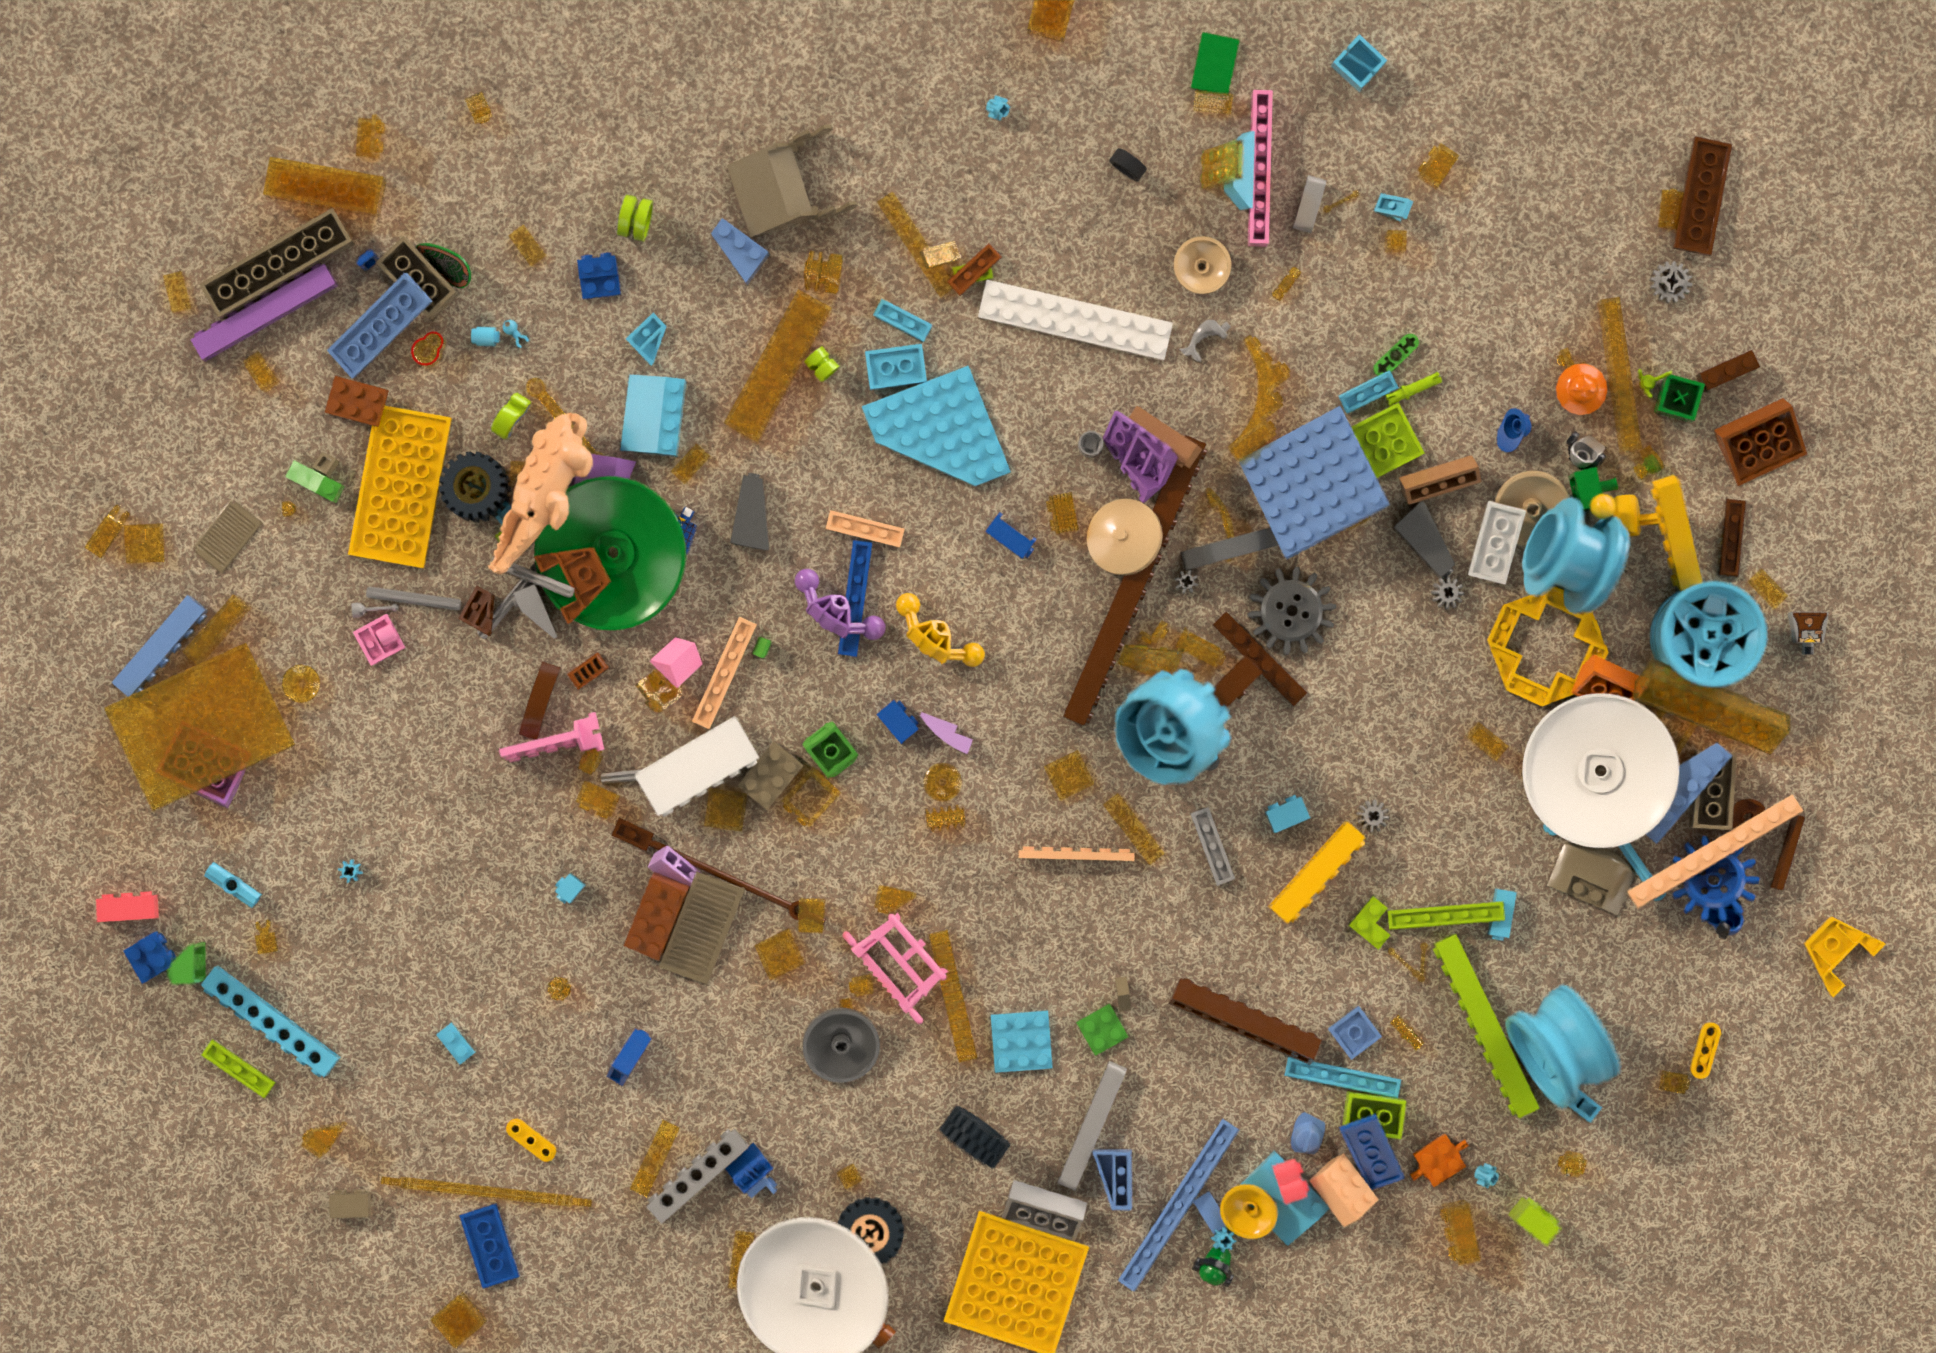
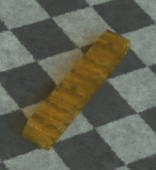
(953, 997)

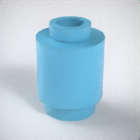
(485, 336)

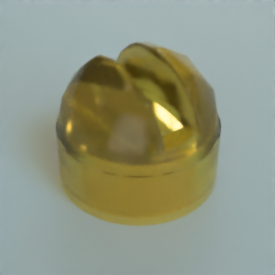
(288, 508)

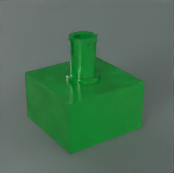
(1586, 486)

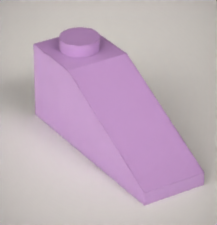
(672, 865)

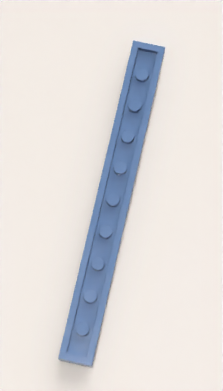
(1178, 1205)

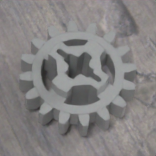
(1669, 290)

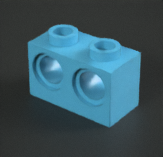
(1585, 1106)

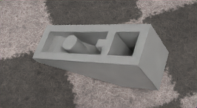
(532, 606)

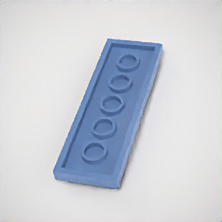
(379, 325)

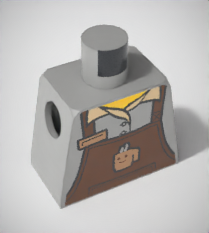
(1808, 629)

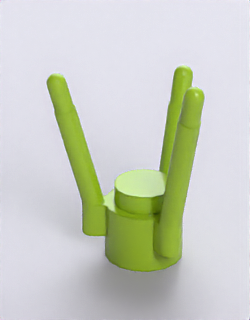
(1648, 381)

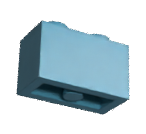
(1287, 814)

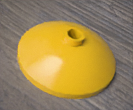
(1242, 1218)

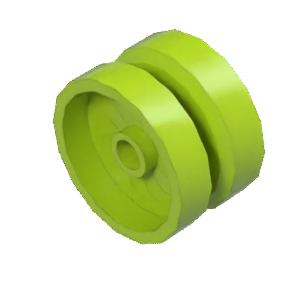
(635, 218)

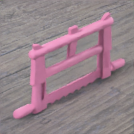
(860, 950)

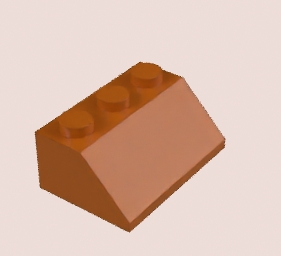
(1604, 678)

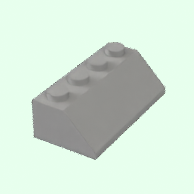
(1044, 1210)

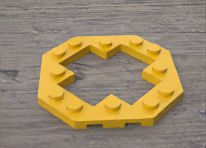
(1508, 660)

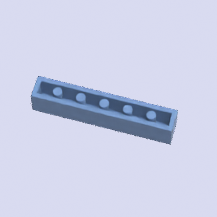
(160, 646)

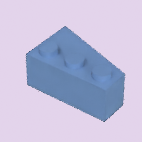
(741, 250)
(1116, 1174)

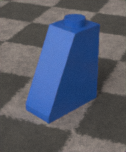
(629, 1056)

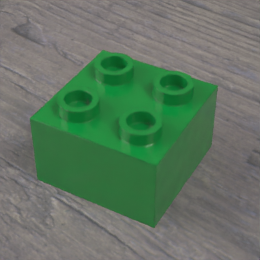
(1679, 398)

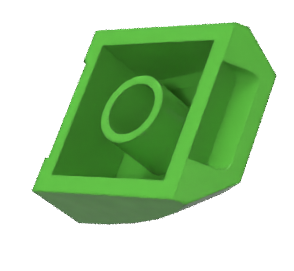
(830, 750)

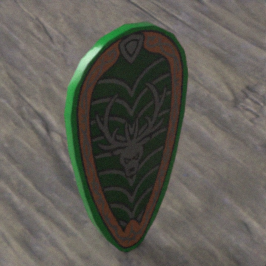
(448, 263)

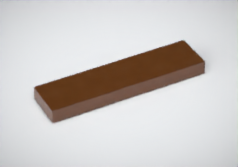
(1732, 537)
(1787, 852)

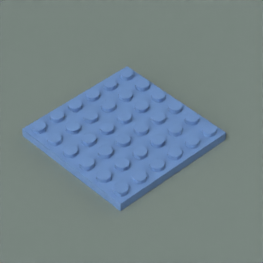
(1313, 482)

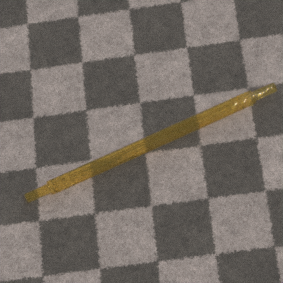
(486, 1191)

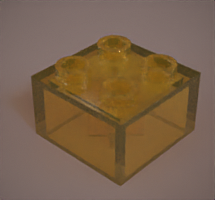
(458, 1320)

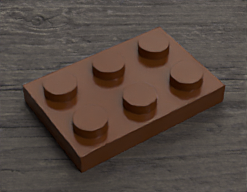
(356, 401)

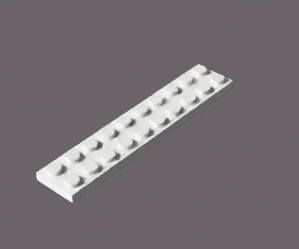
(1075, 320)

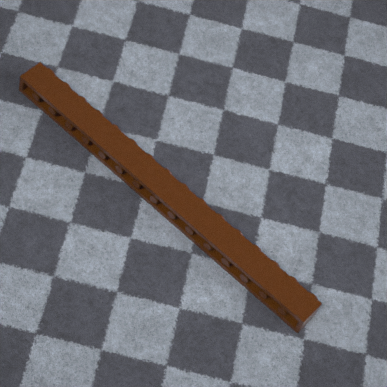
(1127, 596)

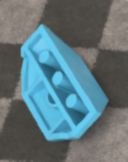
(1241, 191)

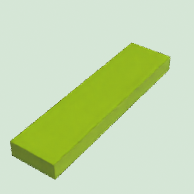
(238, 1068)

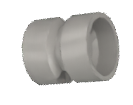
(1090, 444)

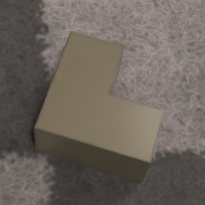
(1123, 994)

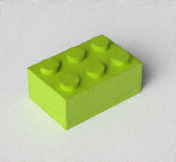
(1387, 1109)
(1535, 1220)

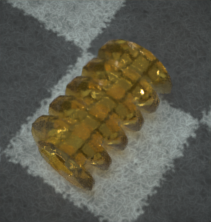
(945, 818)

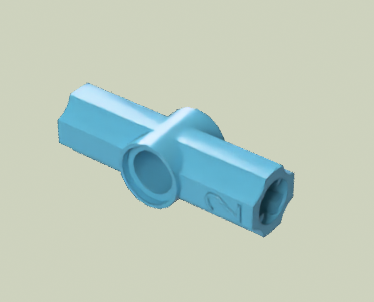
(222, 878)

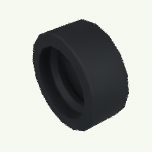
(1128, 164)

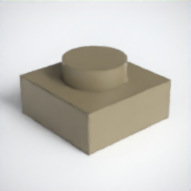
(325, 464)

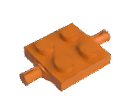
(1439, 1160)

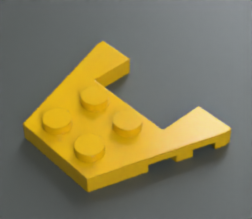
(1831, 945)

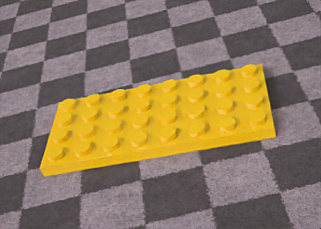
(400, 487)

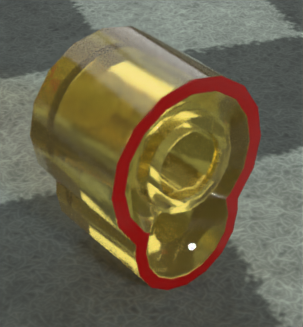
(426, 342)

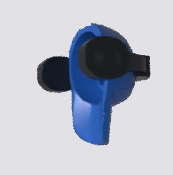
(1732, 924)

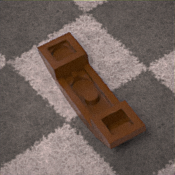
(539, 700)

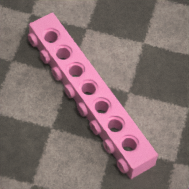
(1262, 125)

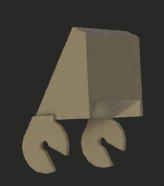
(773, 189)

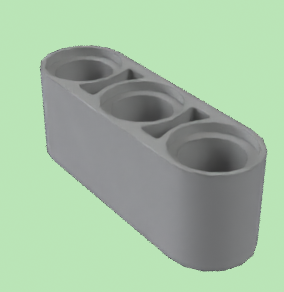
(1309, 204)

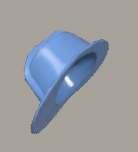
(1307, 1134)

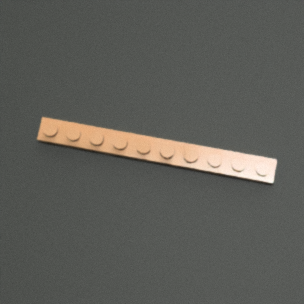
(1715, 851)

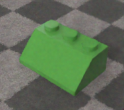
(189, 965)

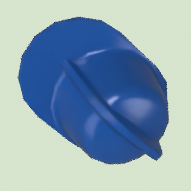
(1513, 429)

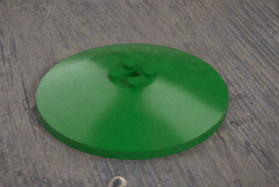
(648, 542)

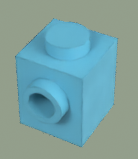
(568, 888)

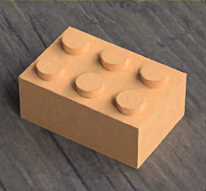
(1343, 1190)

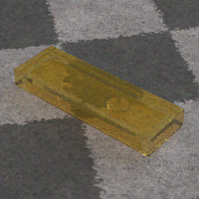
(742, 1242)

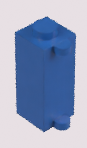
(1010, 537)

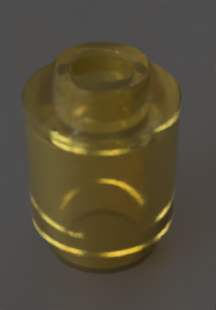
(590, 761)

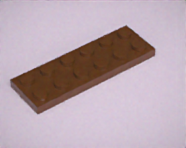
(1702, 196)

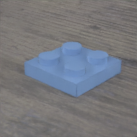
(1354, 1032)

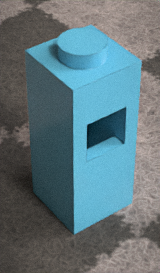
(1502, 929)

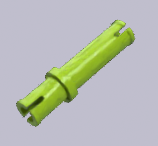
(1412, 389)

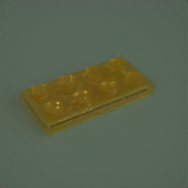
(1222, 164)

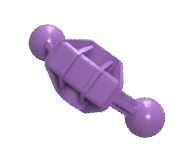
(834, 610)

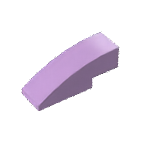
(947, 733)

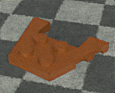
(583, 573)

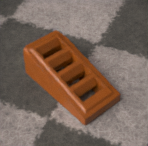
(604, 667)

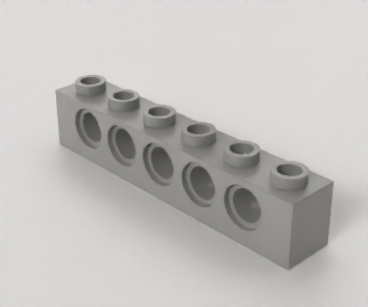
(663, 1211)

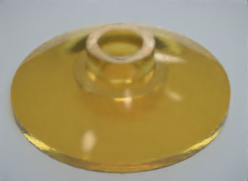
(291, 681)
(952, 778)

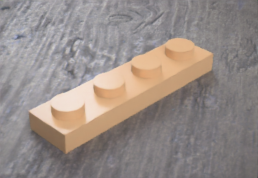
(865, 528)

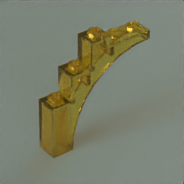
(1268, 377)

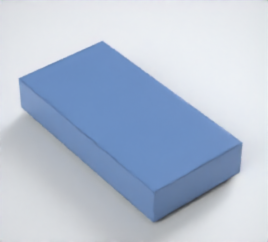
(1210, 1211)

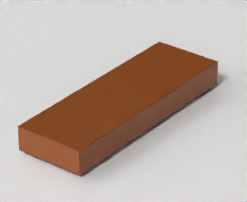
(974, 269)

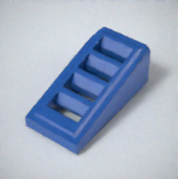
(367, 259)

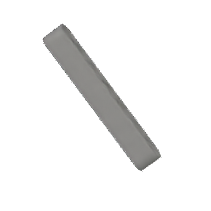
(1092, 1125)

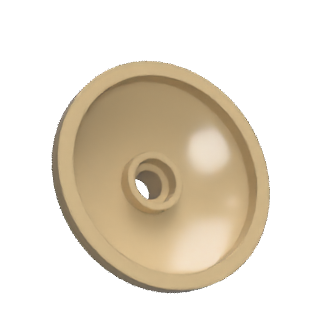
(1207, 252)

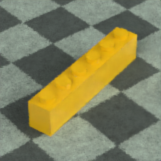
(1677, 532)

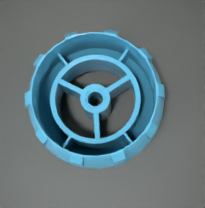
(1171, 727)

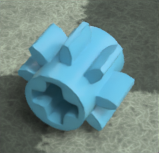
(997, 107)
(355, 872)
(1486, 1175)
(1220, 1235)

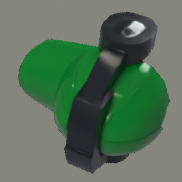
(1215, 1267)

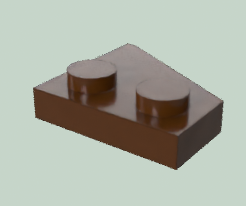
(479, 610)

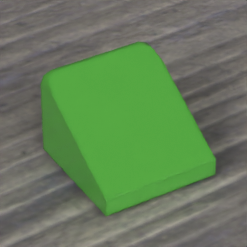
(762, 647)

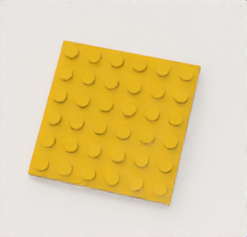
(1016, 1283)

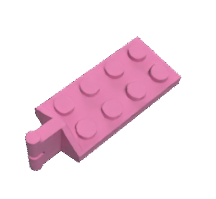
(582, 735)

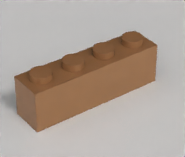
(1182, 447)
(1440, 479)

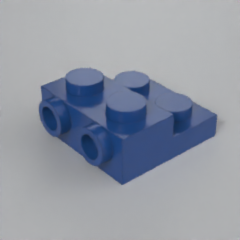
(599, 276)
(150, 956)

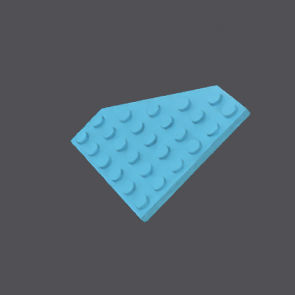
(941, 427)

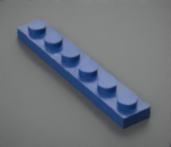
(856, 593)

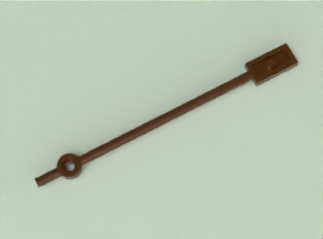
(643, 839)

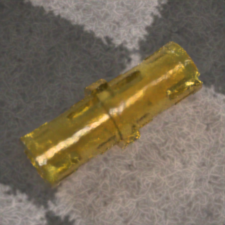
(1406, 1032)

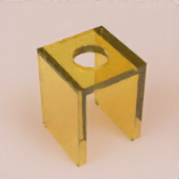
(811, 915)

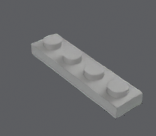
(1212, 846)

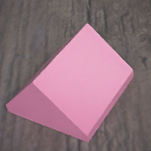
(677, 661)

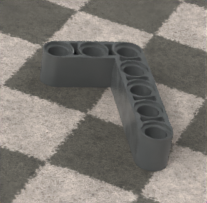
(1228, 548)

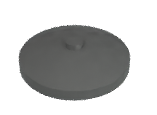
(841, 1045)

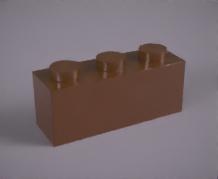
(1728, 370)

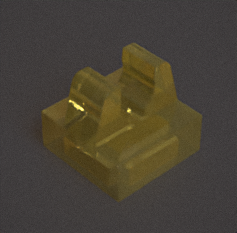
(849, 1176)

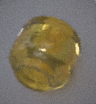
(1572, 1164)

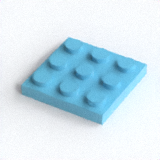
(1021, 1041)

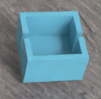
(1359, 64)

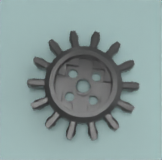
(1274, 618)

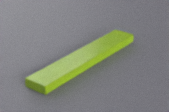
(1446, 915)

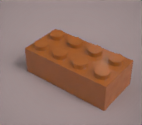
(656, 916)

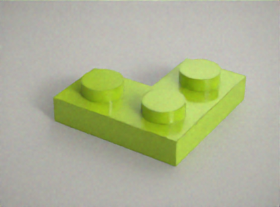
(1366, 925)

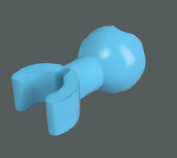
(512, 330)

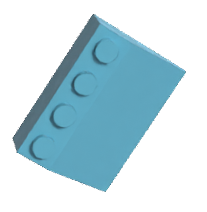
(653, 415)
(1293, 1217)

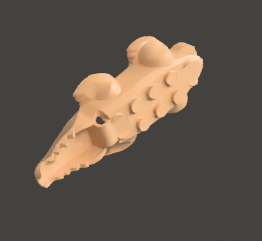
(542, 487)

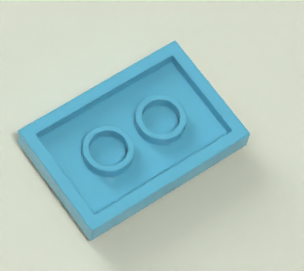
(895, 366)

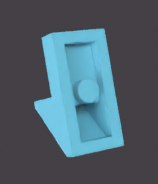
(1393, 206)

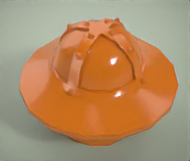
(1581, 389)

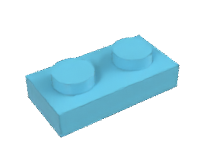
(455, 1043)

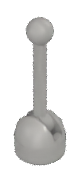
(359, 609)

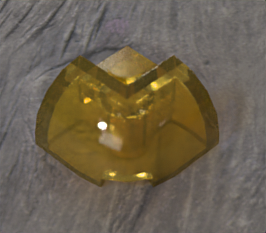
(658, 691)

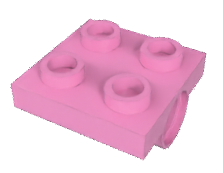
(379, 639)

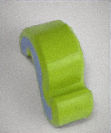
(510, 415)

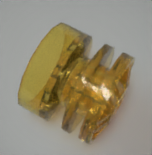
(823, 272)

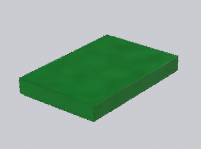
(1215, 63)

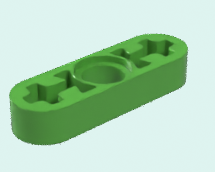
(1410, 349)

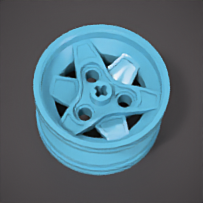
(1709, 619)
(1562, 1046)

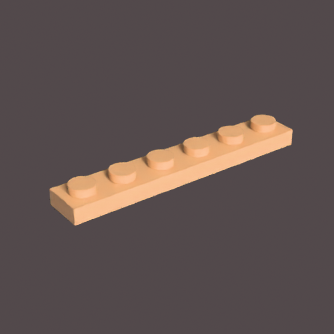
(724, 673)
(1083, 854)

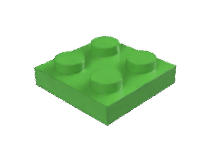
(1102, 1029)

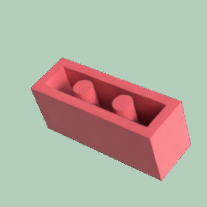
(127, 907)

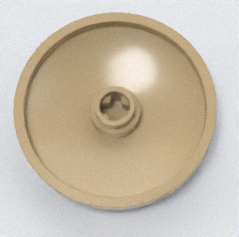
(1532, 492)
(1124, 537)

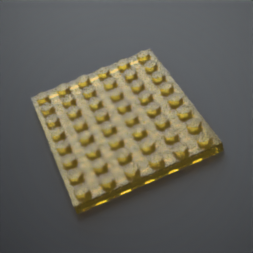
(199, 727)

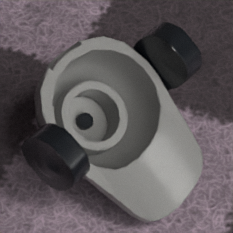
(1585, 452)

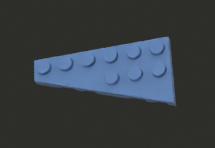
(1693, 779)

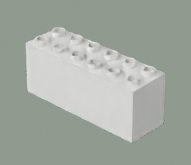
(697, 766)

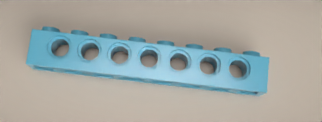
(212, 988)

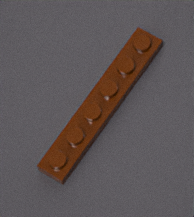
(1271, 669)

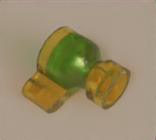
(1651, 463)

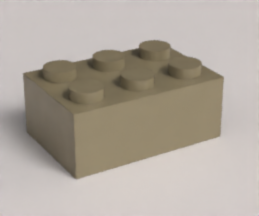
(771, 775)

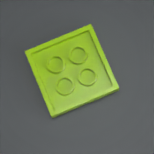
(1387, 440)

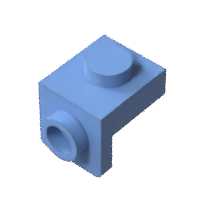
(769, 1182)

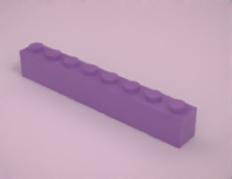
(264, 312)

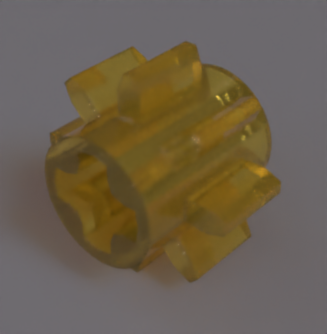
(559, 988)

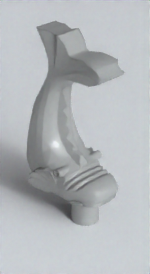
(1207, 328)

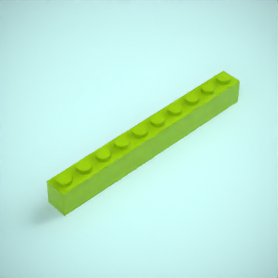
(1486, 1026)

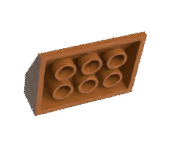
(1761, 441)

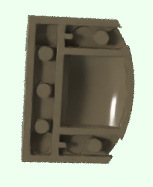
(1592, 876)

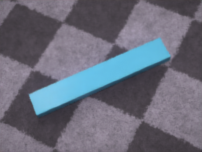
(1343, 1077)

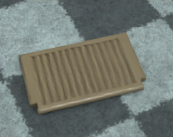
(227, 536)

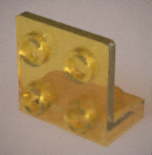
(369, 137)

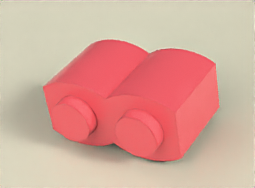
(1290, 1181)

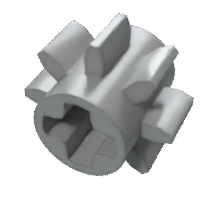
(1191, 579)

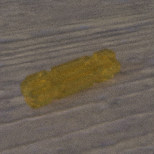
(1286, 283)

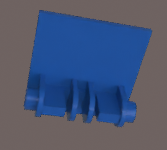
(749, 1168)

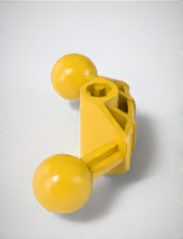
(1624, 508)
(934, 636)

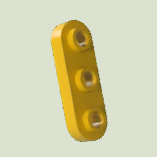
(1711, 1043)
(539, 1141)

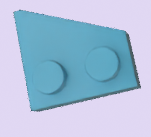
(648, 337)

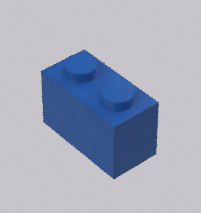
(897, 721)

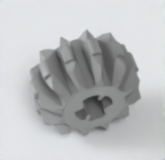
(1441, 594)
(1365, 818)

